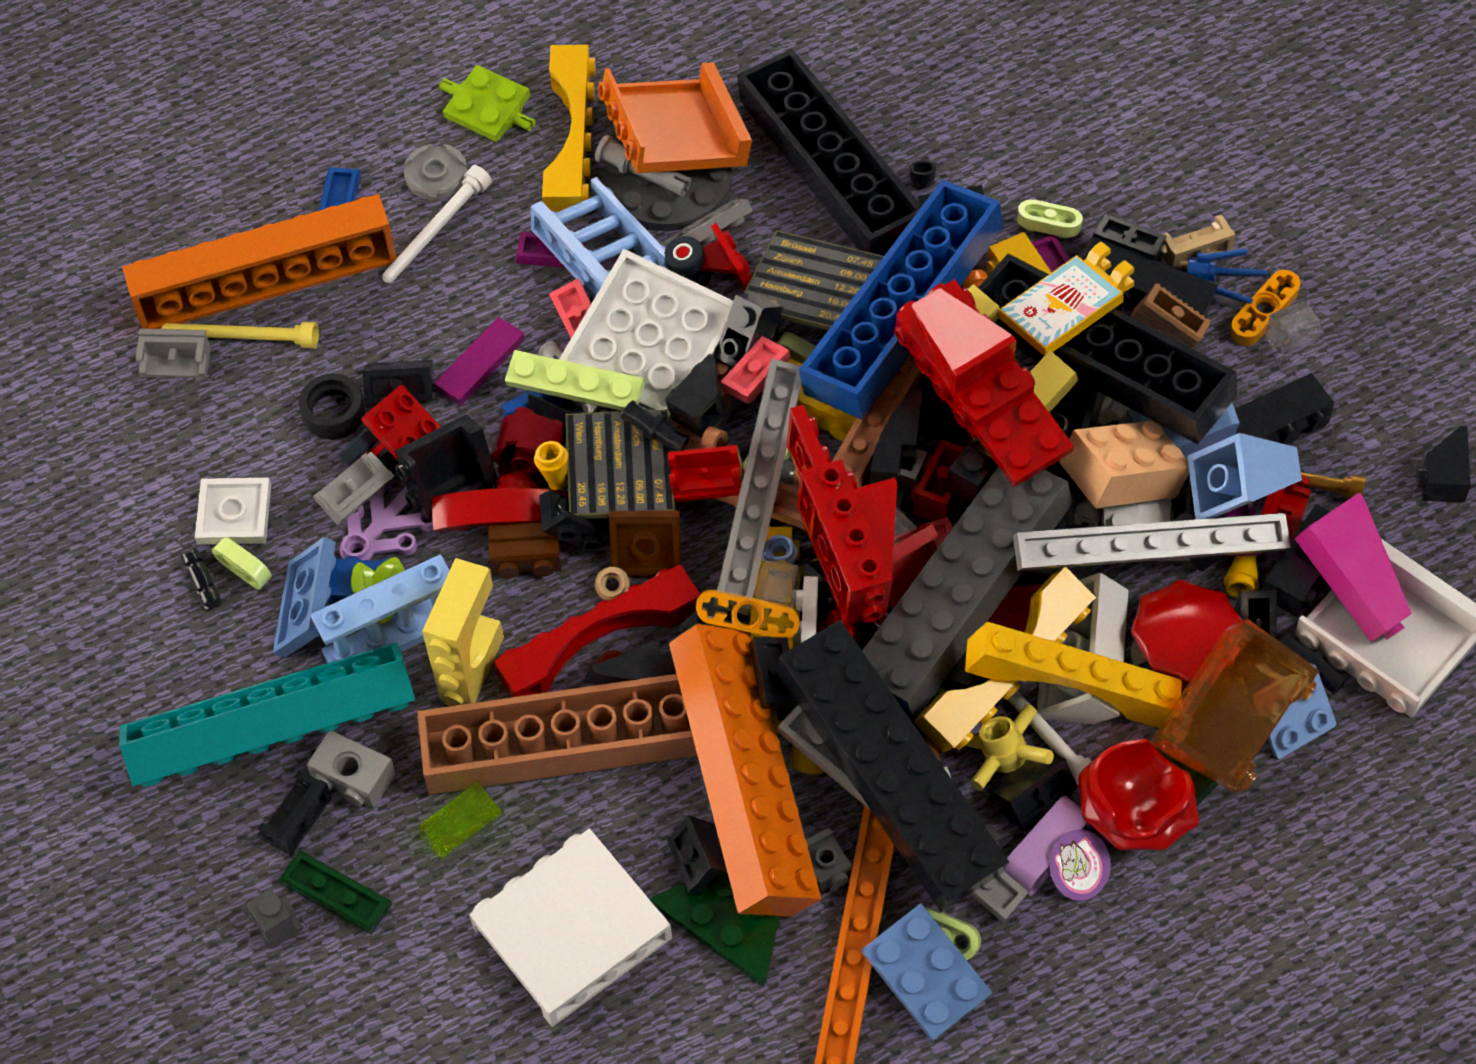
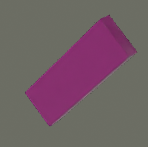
(479, 361)

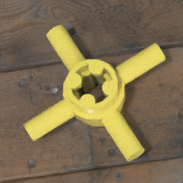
(1005, 746)

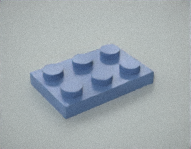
(303, 594)
(926, 972)

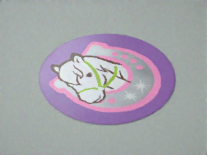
(1079, 864)

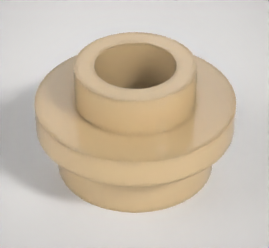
(606, 575)

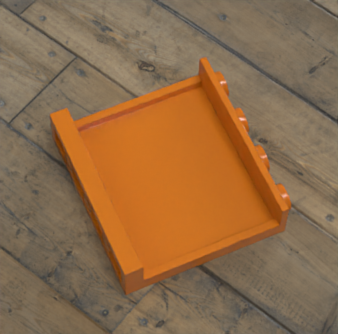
(677, 122)

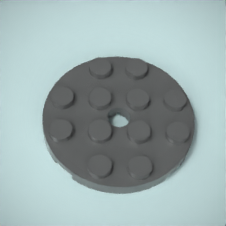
(663, 209)

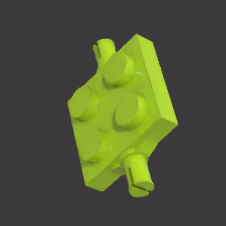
(487, 103)

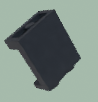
(444, 463)

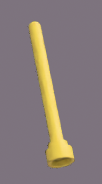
(304, 335)

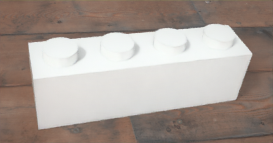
(1098, 633)

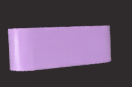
(1031, 857)

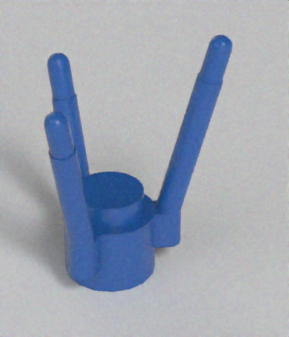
(1205, 269)

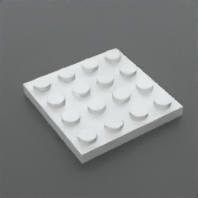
(649, 327)

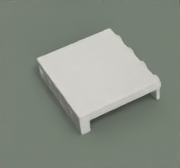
(1414, 659)
(571, 925)

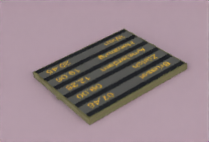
(811, 278)
(615, 466)

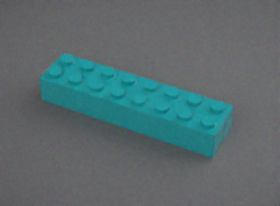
(265, 715)

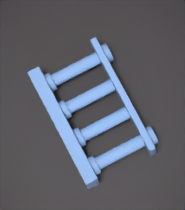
(567, 244)
(378, 602)

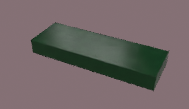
(335, 892)

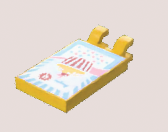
(1068, 300)

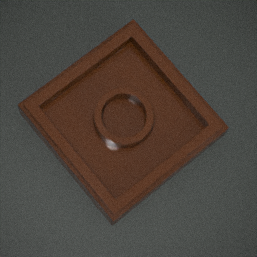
(645, 541)

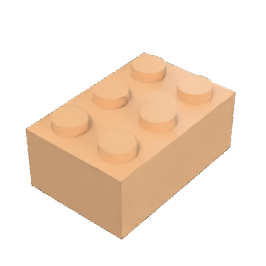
(1125, 464)

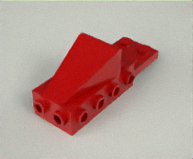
(981, 381)
(845, 523)

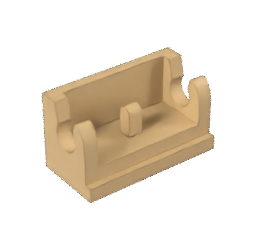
(1207, 240)

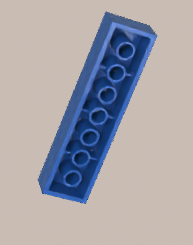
(860, 348)

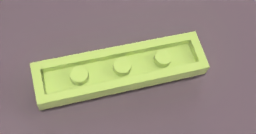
(573, 381)

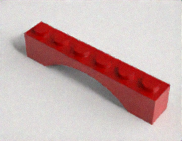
(657, 602)

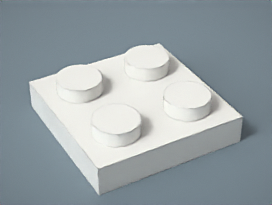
(233, 510)

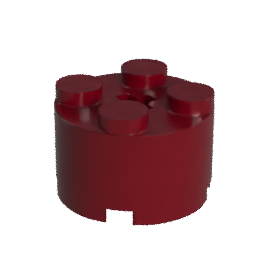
(520, 437)

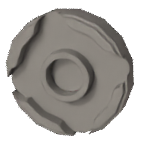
(439, 179)

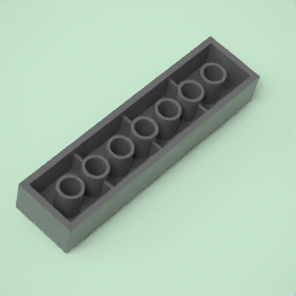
(961, 586)

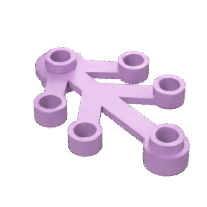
(383, 520)

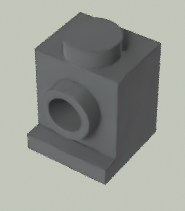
(832, 874)
(274, 917)

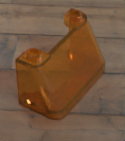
(1234, 705)

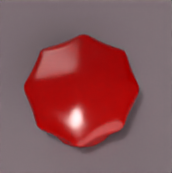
(1180, 627)
(1137, 797)

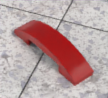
(487, 507)

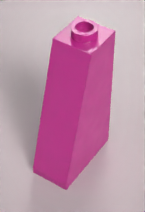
(1357, 567)

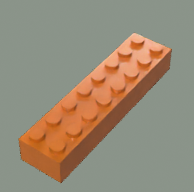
(260, 263)
(744, 773)

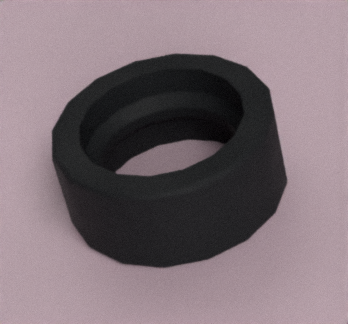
(329, 385)

